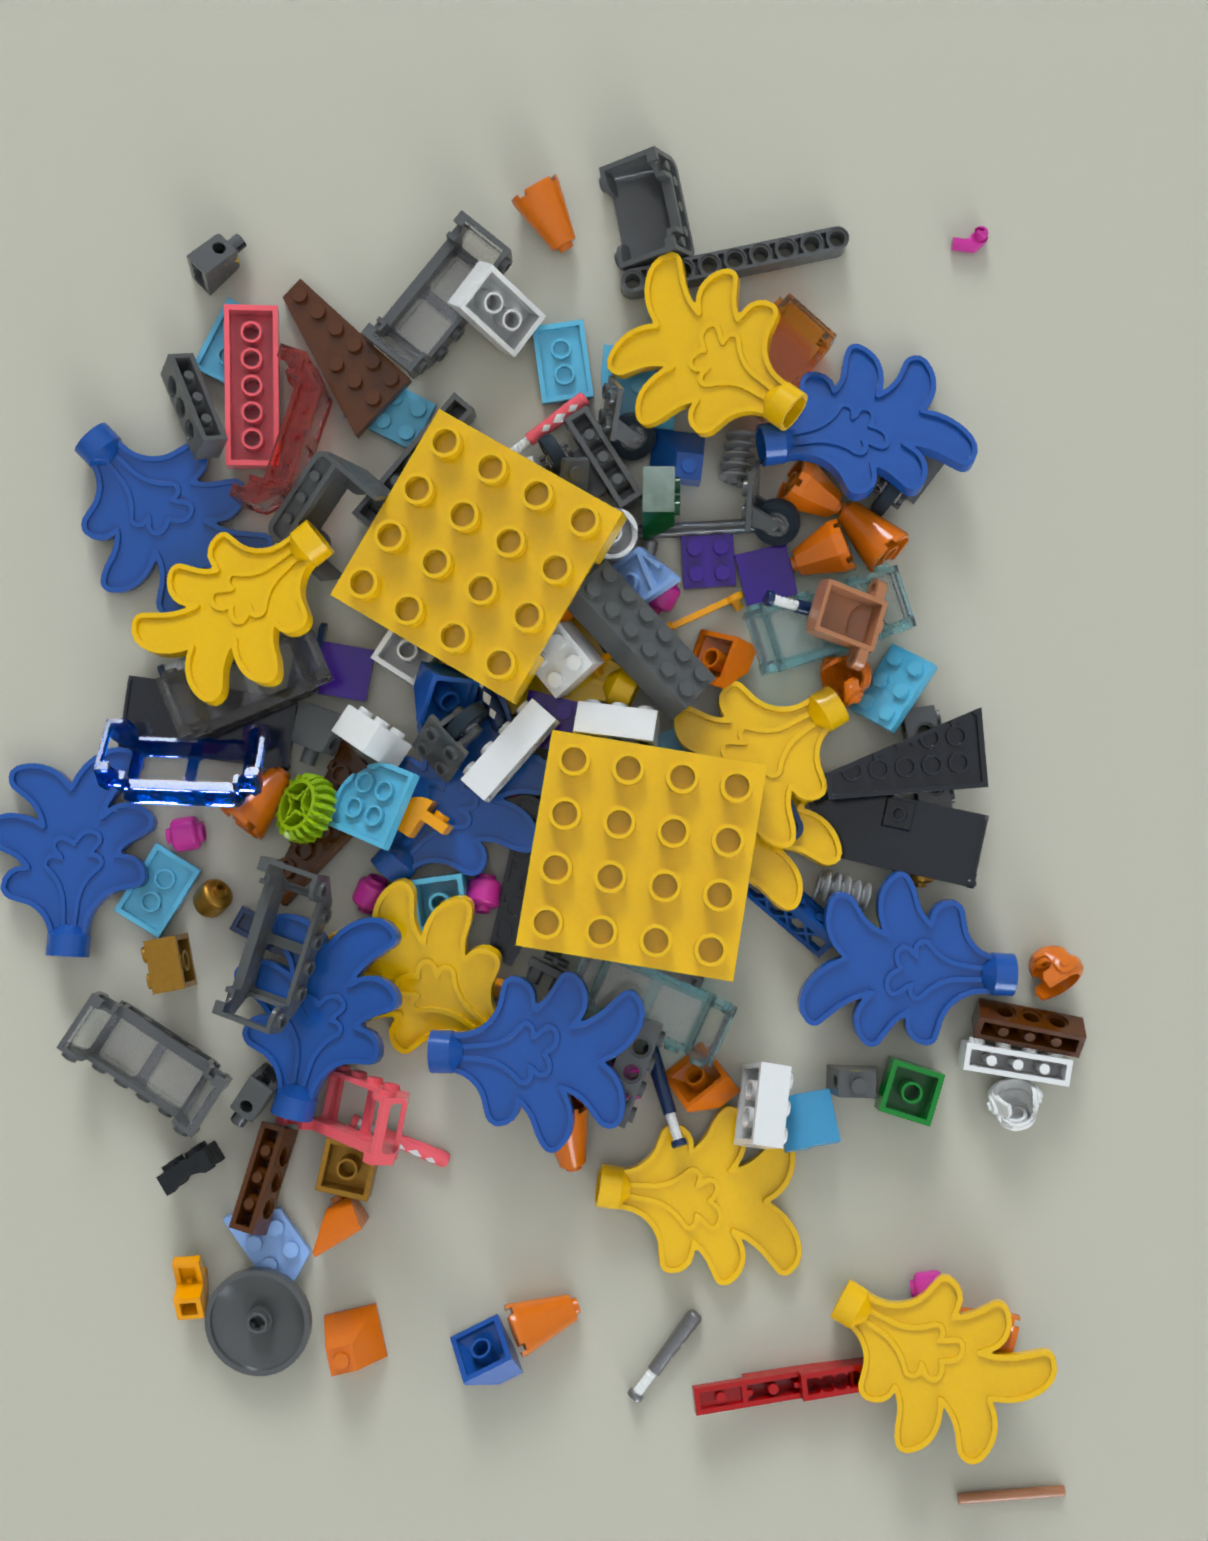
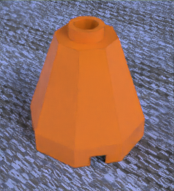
(811, 490)
(824, 552)

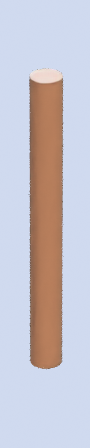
(1011, 1494)

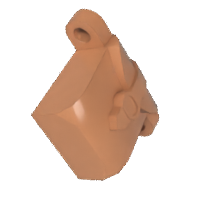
(849, 617)

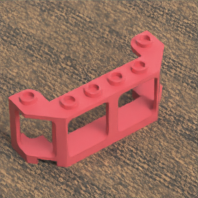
(374, 1147)

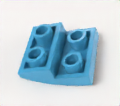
(811, 1121)

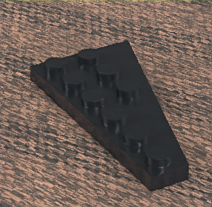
(933, 760)
(512, 894)

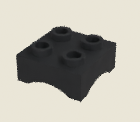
(198, 1160)

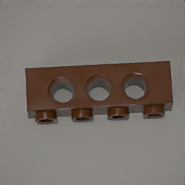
(1028, 1027)
(263, 1178)

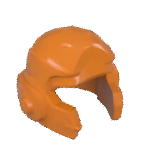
(845, 681)
(1055, 970)

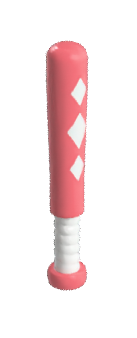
(552, 422)
(415, 1147)

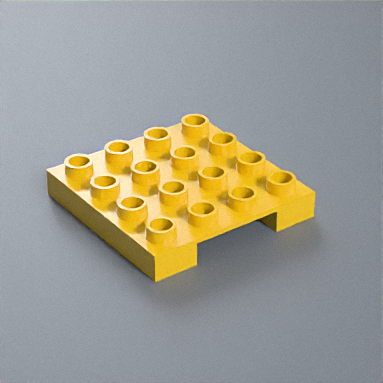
(477, 555)
(642, 855)

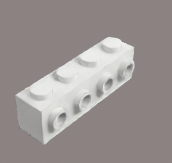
(510, 750)
(1014, 1062)

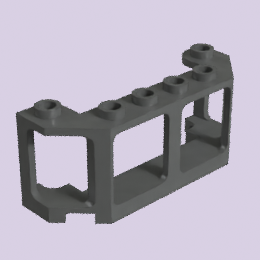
(262, 935)

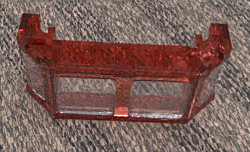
(296, 438)

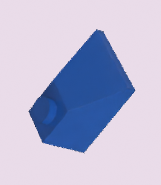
(679, 450)
(441, 690)
(486, 1353)

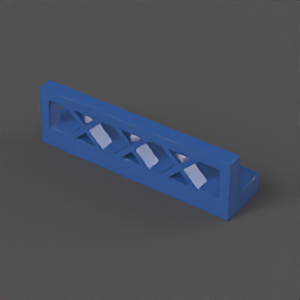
(808, 912)

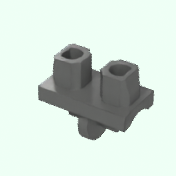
(539, 967)

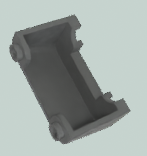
(647, 207)

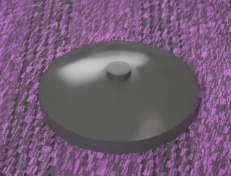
(258, 1321)

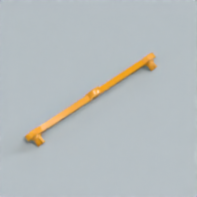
(734, 599)

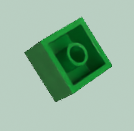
(909, 1091)

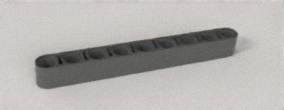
(745, 254)

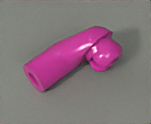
(972, 243)

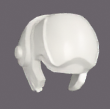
(1014, 1103)

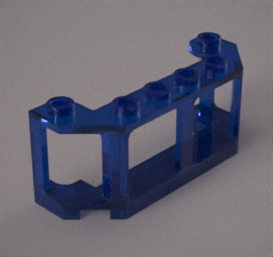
(187, 792)

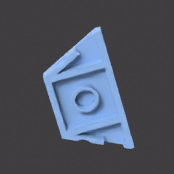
(646, 574)
(280, 1249)

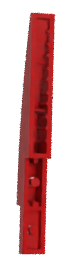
(778, 1385)

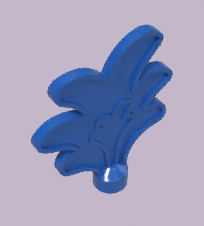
(870, 431)
(155, 512)
(471, 816)
(73, 850)
(904, 968)
(332, 1018)
(542, 1053)

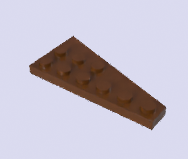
(356, 372)
(317, 855)

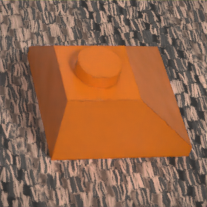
(724, 656)
(701, 1087)
(341, 1220)
(353, 1339)

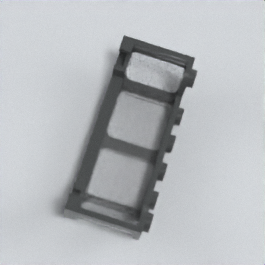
(421, 320)
(146, 1059)

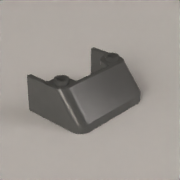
(316, 496)

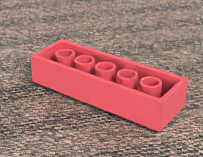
(251, 384)

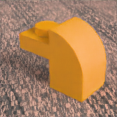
(420, 812)
(191, 1288)

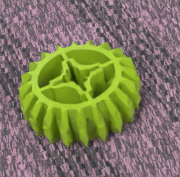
(306, 808)

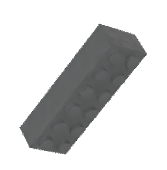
(639, 640)

